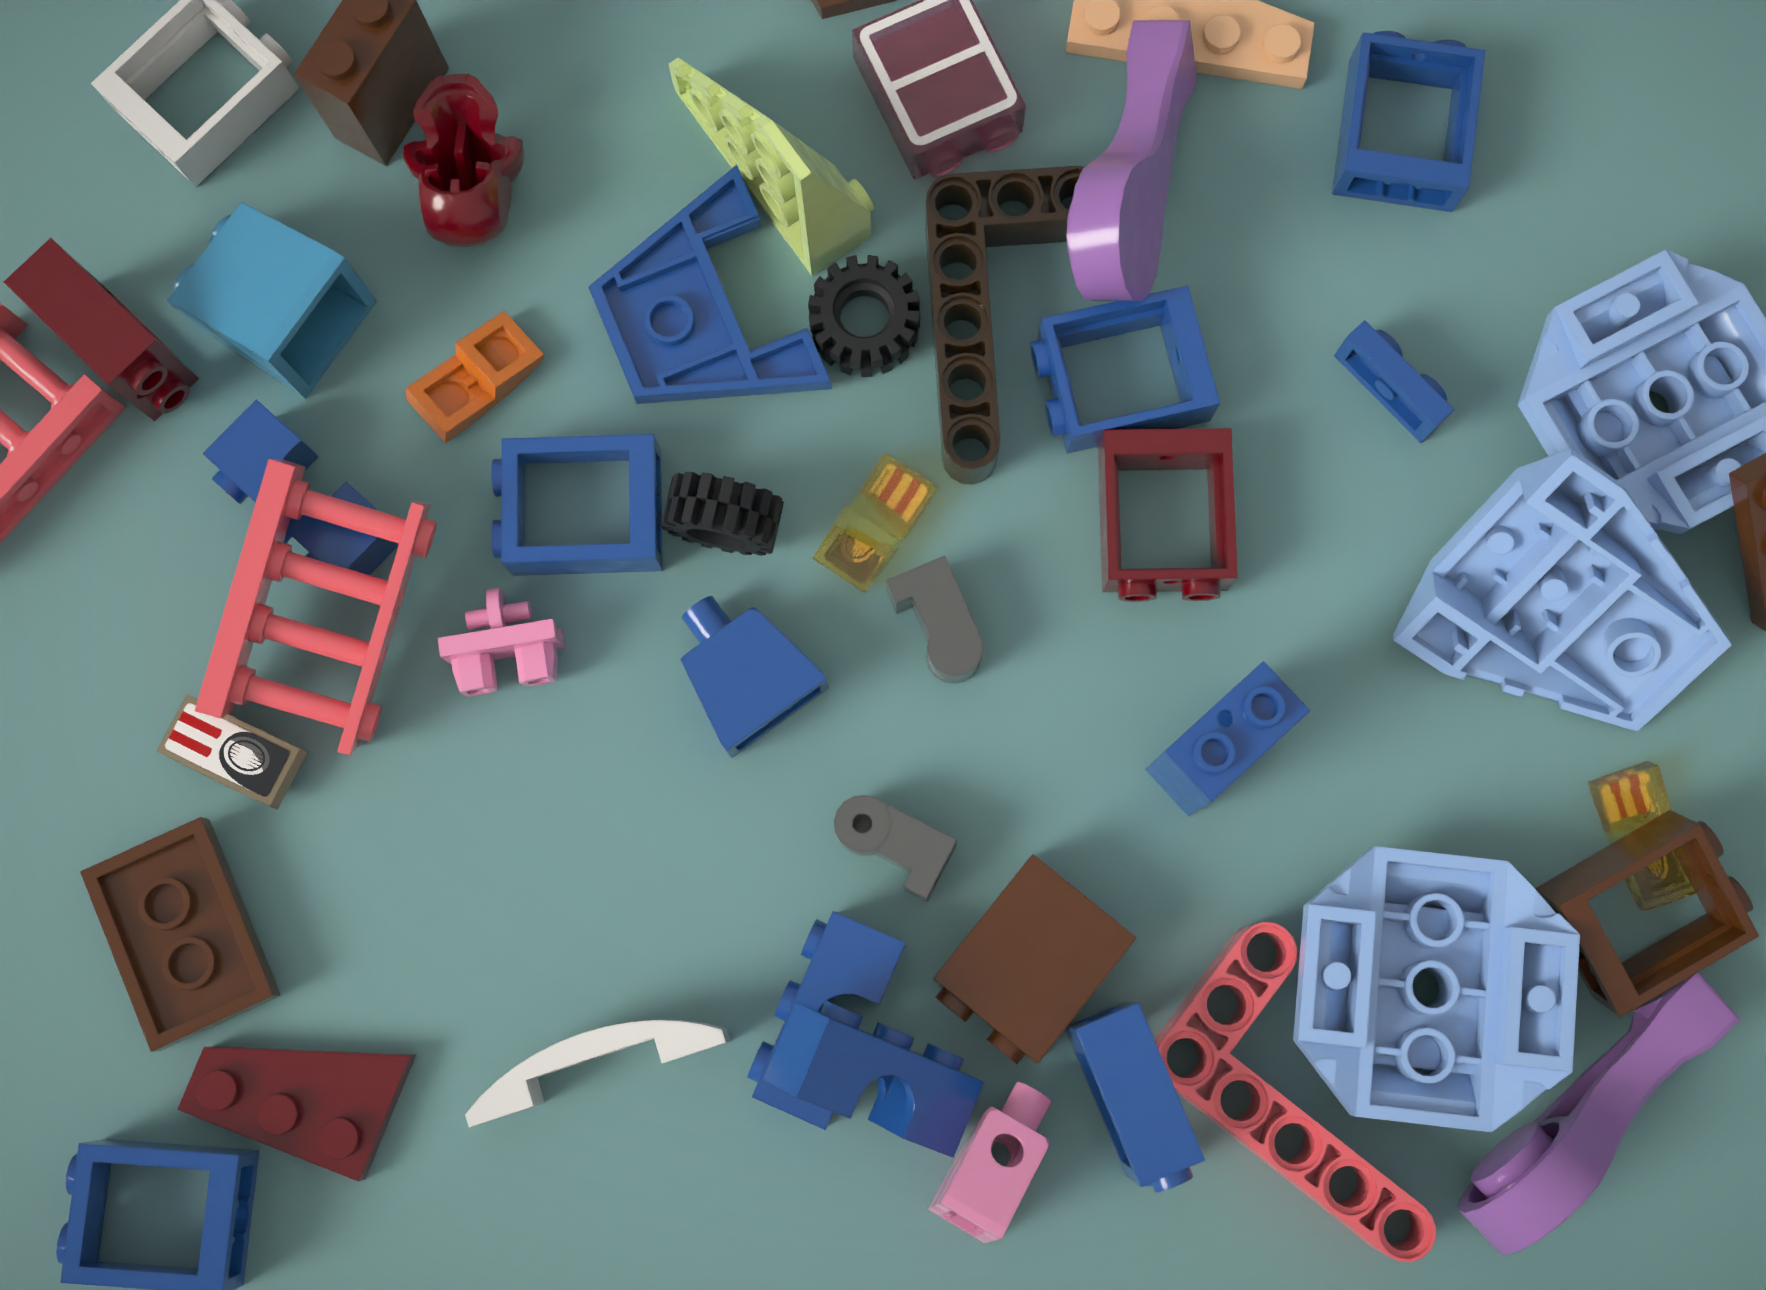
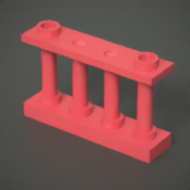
(48, 450)
(250, 620)

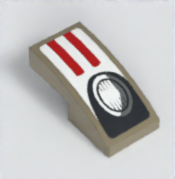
(232, 753)

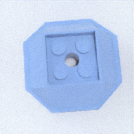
(1666, 333)
(1502, 1000)

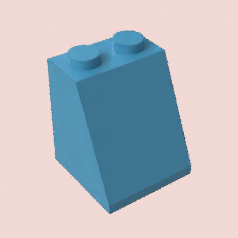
(273, 297)

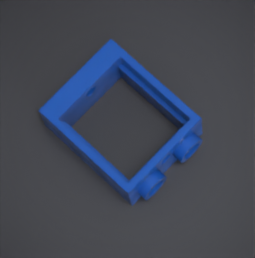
(1402, 177)
(1185, 348)
(645, 506)
(1227, 739)
(1136, 1096)
(224, 1227)

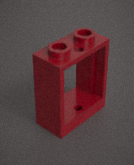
(102, 331)
(1169, 451)

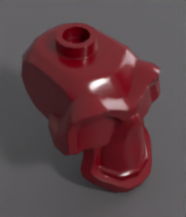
(462, 164)

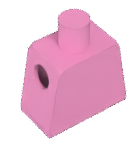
(978, 1190)

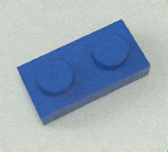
(1379, 366)

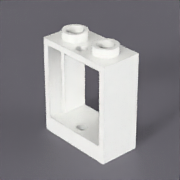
(166, 49)

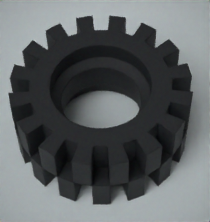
(864, 280)
(722, 513)

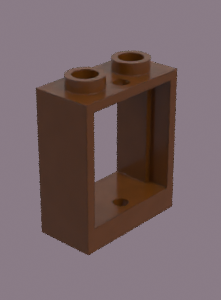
(1675, 957)

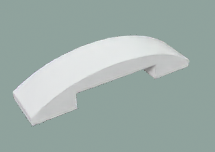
(520, 1086)

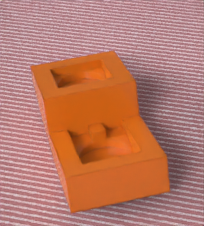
(476, 378)

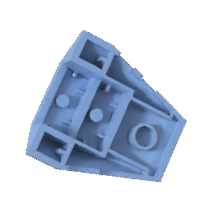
(1564, 599)

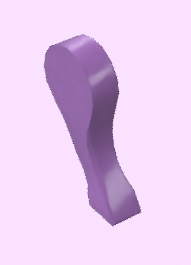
(1124, 191)
(1560, 1158)

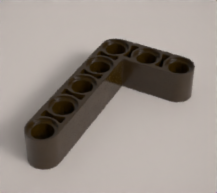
(969, 297)

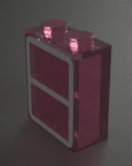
(938, 84)

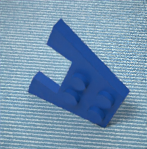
(676, 321)

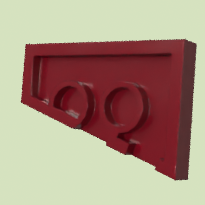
(301, 1101)

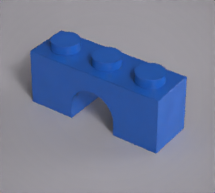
(242, 460)
(843, 961)
(832, 1062)

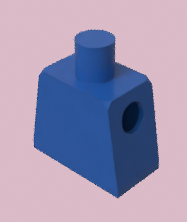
(746, 673)

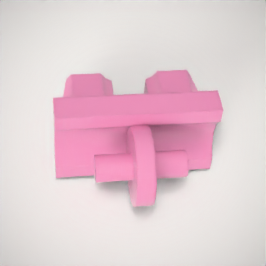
(474, 652)

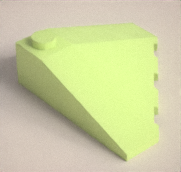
(790, 181)

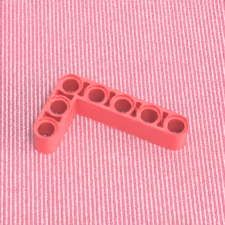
(1270, 1110)

